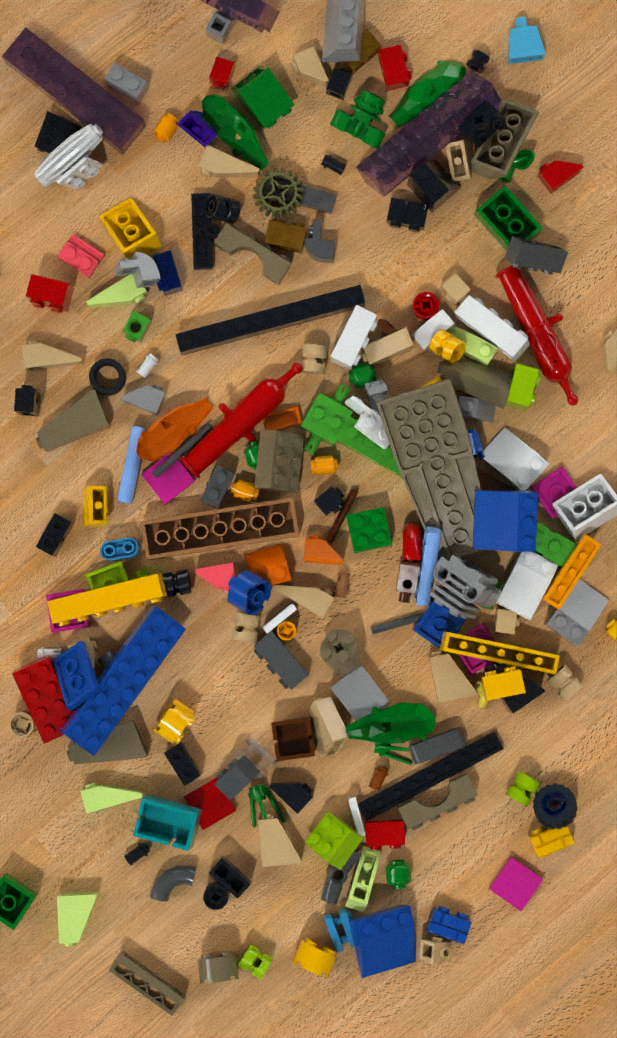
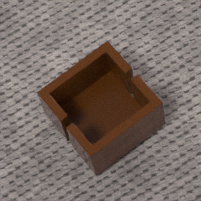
(293, 738)

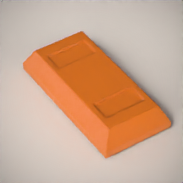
(283, 419)

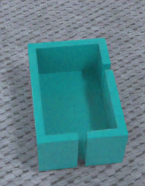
(167, 821)

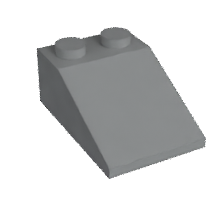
(577, 613)

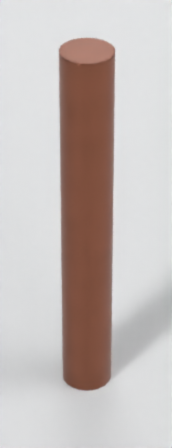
(341, 516)

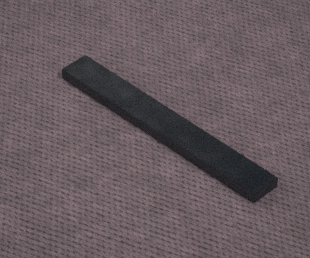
(430, 776)

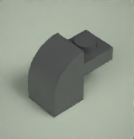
(319, 249)

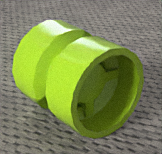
(523, 788)
(249, 957)

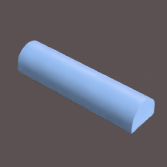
(131, 468)
(427, 565)

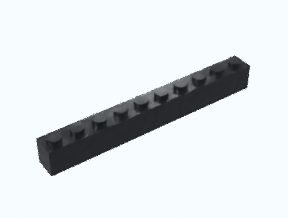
(270, 320)

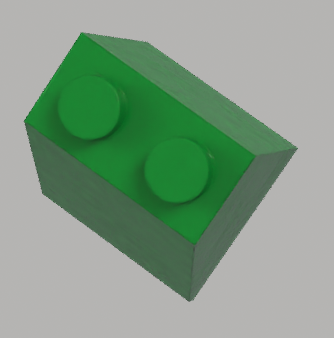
(263, 97)

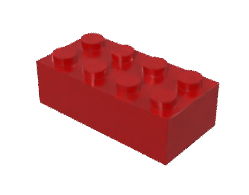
(43, 697)

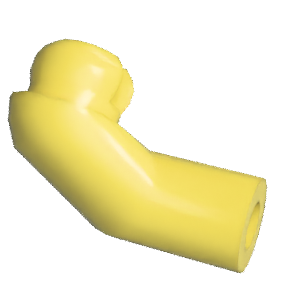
(482, 702)

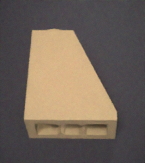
(387, 347)
(448, 678)
(327, 727)
(275, 843)

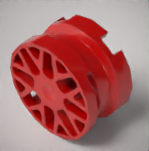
(425, 305)

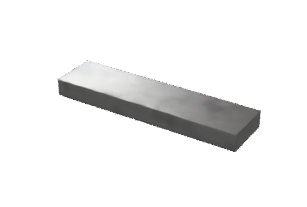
(313, 198)

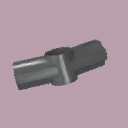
(333, 885)

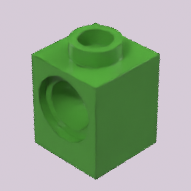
(136, 318)

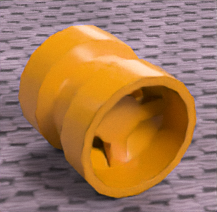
(286, 630)

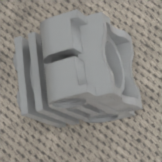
(464, 587)

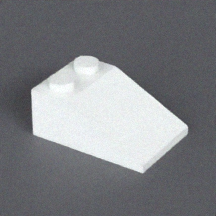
(514, 460)
(527, 584)

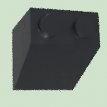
(432, 184)
(516, 702)

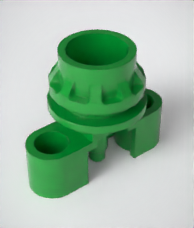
(367, 108)

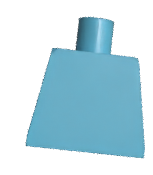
(524, 43)

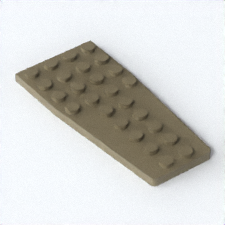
(435, 461)

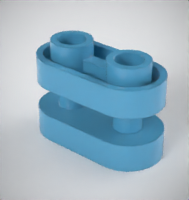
(120, 549)
(331, 923)

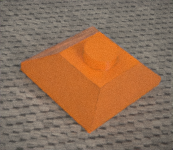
(320, 552)
(269, 564)

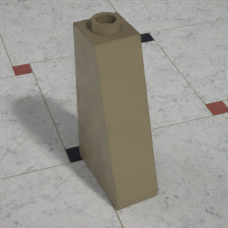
(478, 380)
(75, 423)
(121, 744)

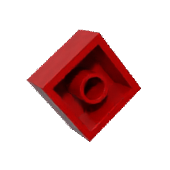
(49, 293)

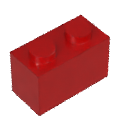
(394, 68)
(384, 833)

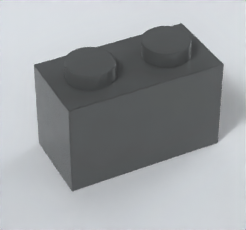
(217, 487)
(237, 777)

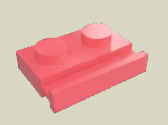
(80, 256)

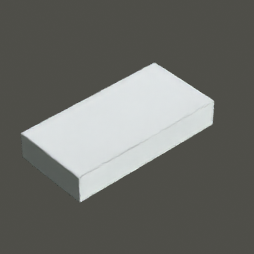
(279, 618)
(356, 815)

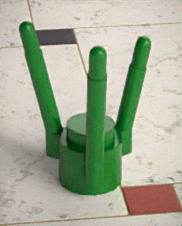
(383, 748)
(258, 793)

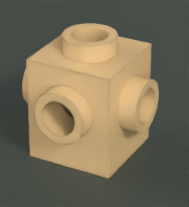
(435, 950)

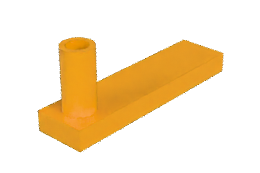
(571, 571)

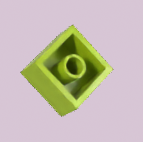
(522, 386)
(334, 840)

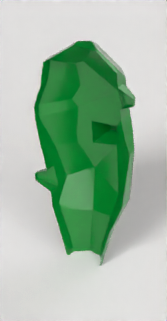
(427, 90)
(228, 124)
(394, 724)

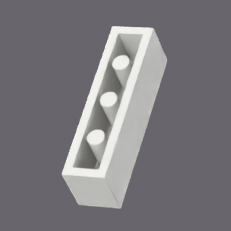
(492, 328)

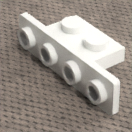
(369, 422)

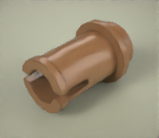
(342, 585)

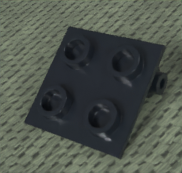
(54, 132)

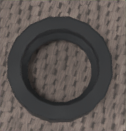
(107, 362)

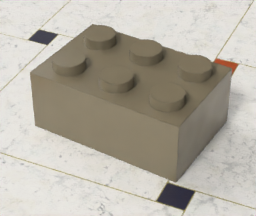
(279, 461)

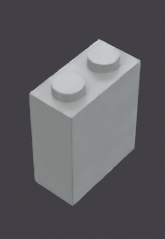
(359, 693)

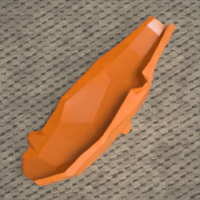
(172, 430)

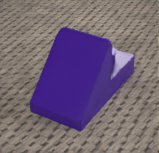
(196, 127)

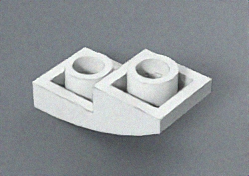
(426, 332)

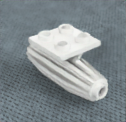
(70, 160)

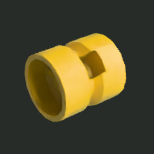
(447, 346)

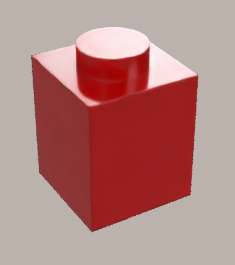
(221, 73)

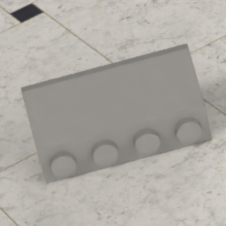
(343, 30)

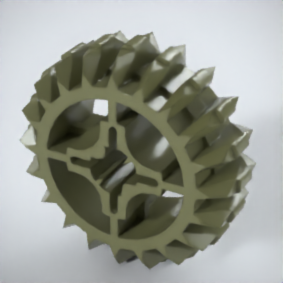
(271, 178)

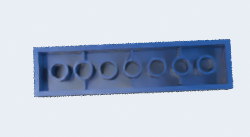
(123, 680)

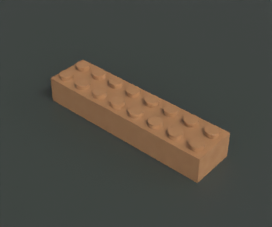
(219, 529)

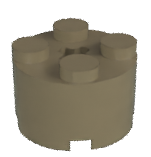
(341, 652)
(218, 968)

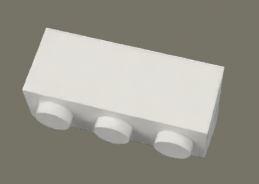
(354, 337)
(587, 507)

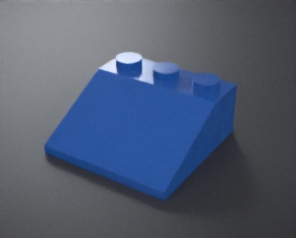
(505, 520)
(384, 939)

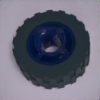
(556, 817)

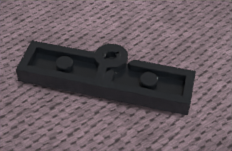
(203, 233)

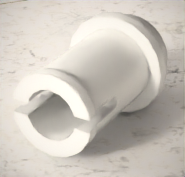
(147, 365)
(54, 653)

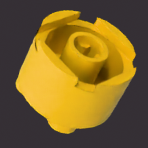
(174, 721)
(314, 958)

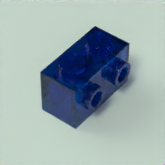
(170, 280)

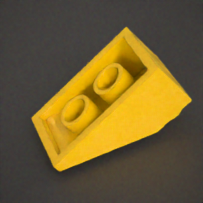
(130, 229)

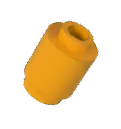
(166, 128)
(324, 465)
(245, 491)

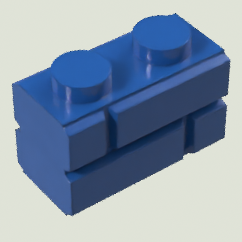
(448, 924)

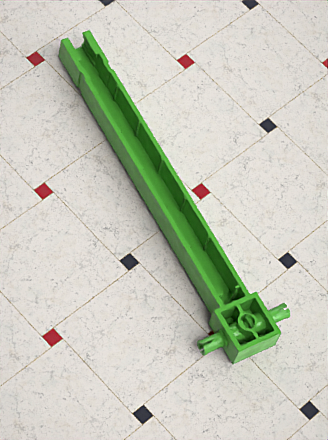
(332, 423)

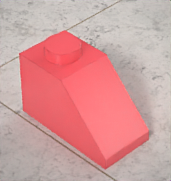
(218, 575)

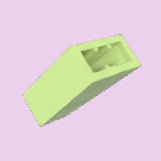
(73, 915)

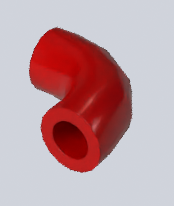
(412, 541)

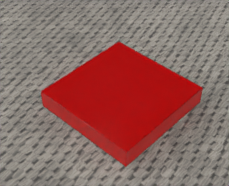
(212, 802)

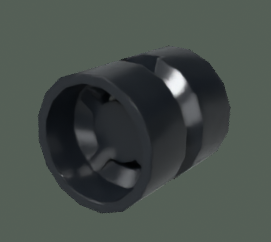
(222, 208)
(177, 583)
(216, 896)

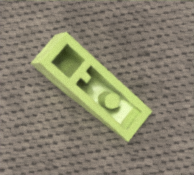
(120, 293)
(476, 347)
(103, 796)
(363, 879)

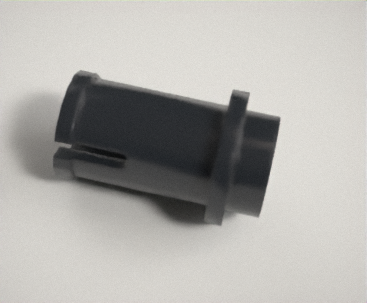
(333, 164)
(137, 853)

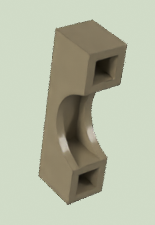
(232, 240)
(459, 791)

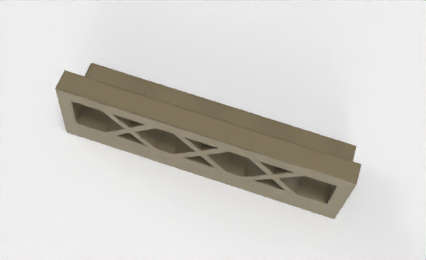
(153, 979)

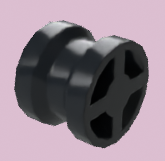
(478, 61)

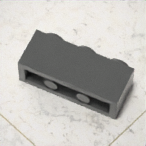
(536, 255)
(280, 660)

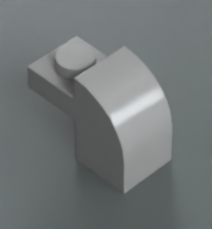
(142, 267)
(375, 391)

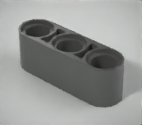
(437, 745)

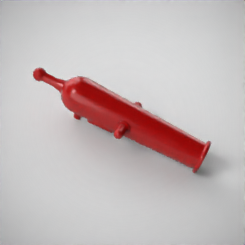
(542, 339)
(239, 421)

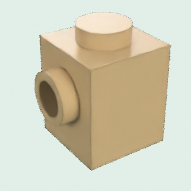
(455, 290)
(506, 621)

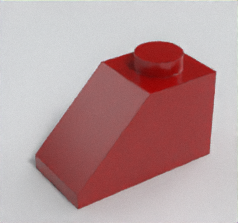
(558, 173)

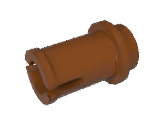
(378, 778)

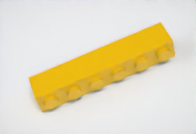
(107, 598)
(499, 652)

